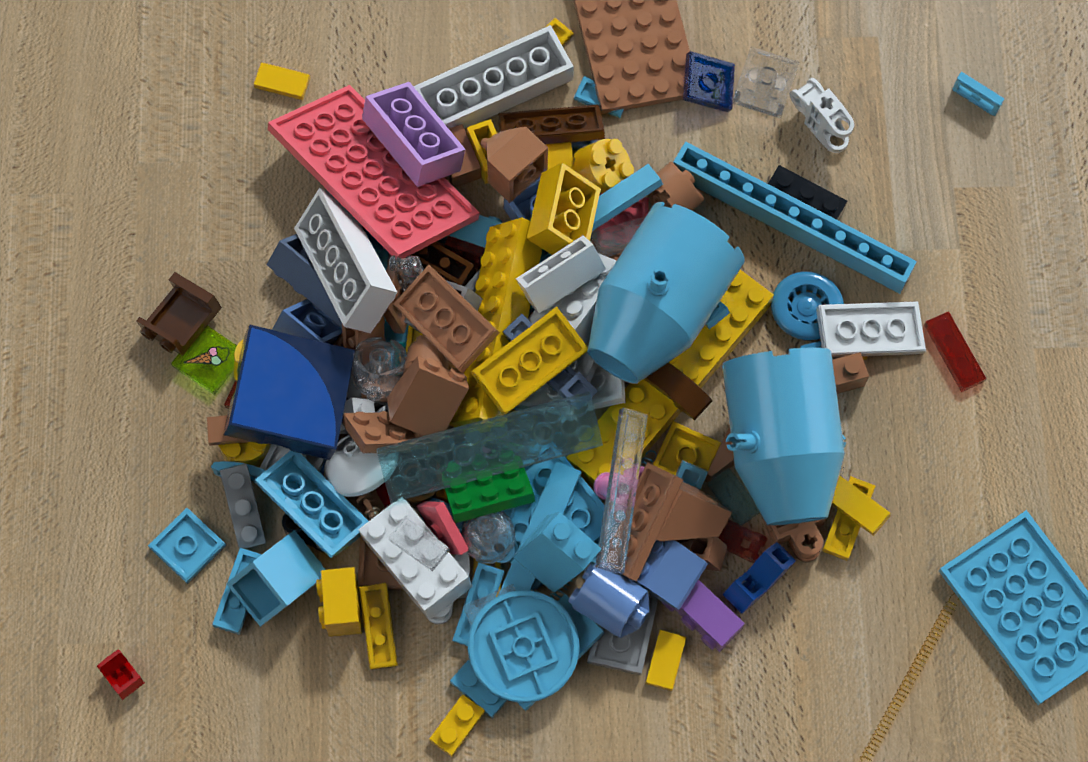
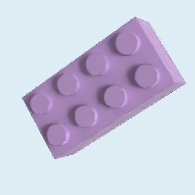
(413, 134)

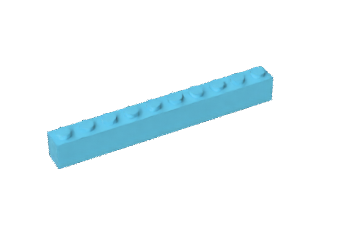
(796, 218)

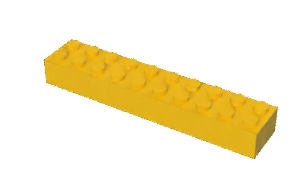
(747, 304)

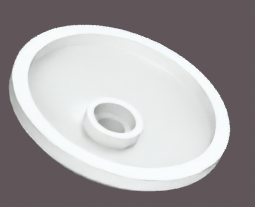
(353, 471)

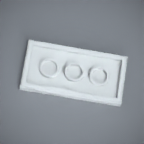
(871, 329)

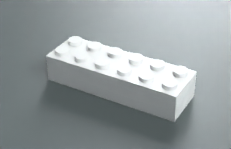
(498, 79)
(345, 262)

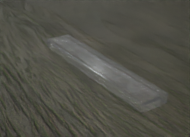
(621, 491)

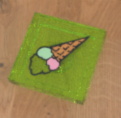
(207, 360)

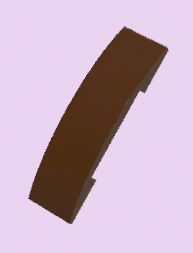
(680, 389)

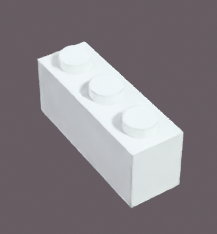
(561, 274)

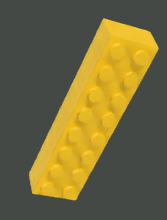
(504, 259)

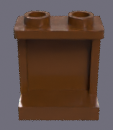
(180, 316)

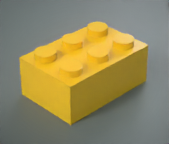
(562, 209)

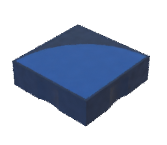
(290, 392)

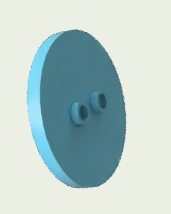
(523, 646)

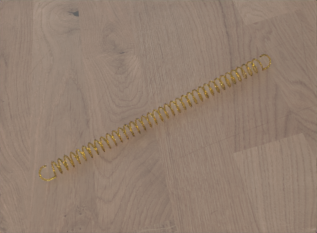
(906, 680)

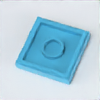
(187, 545)

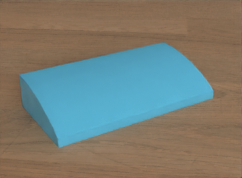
(312, 503)

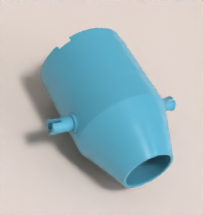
(661, 292)
(786, 432)

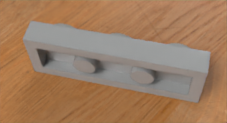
(242, 506)

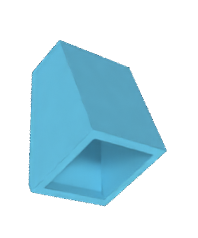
(556, 551)
(276, 578)

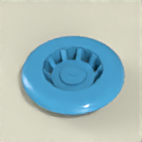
(803, 314)

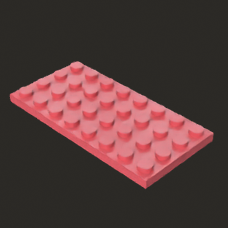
(365, 177)

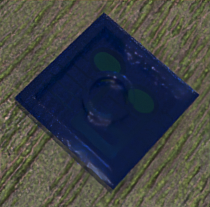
(709, 81)

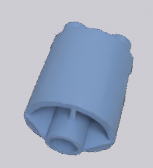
(611, 601)

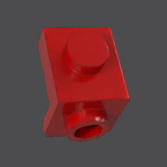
(120, 674)

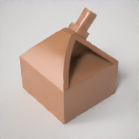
(514, 161)

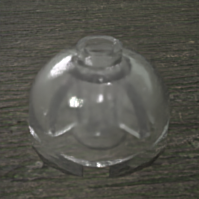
(489, 537)

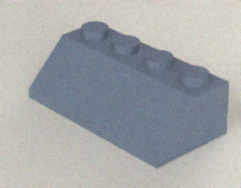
(294, 266)

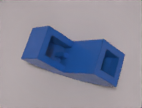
(759, 578)

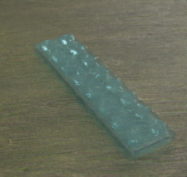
(489, 447)

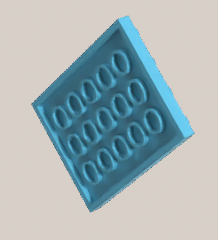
(1026, 604)

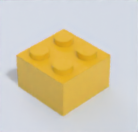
(340, 602)

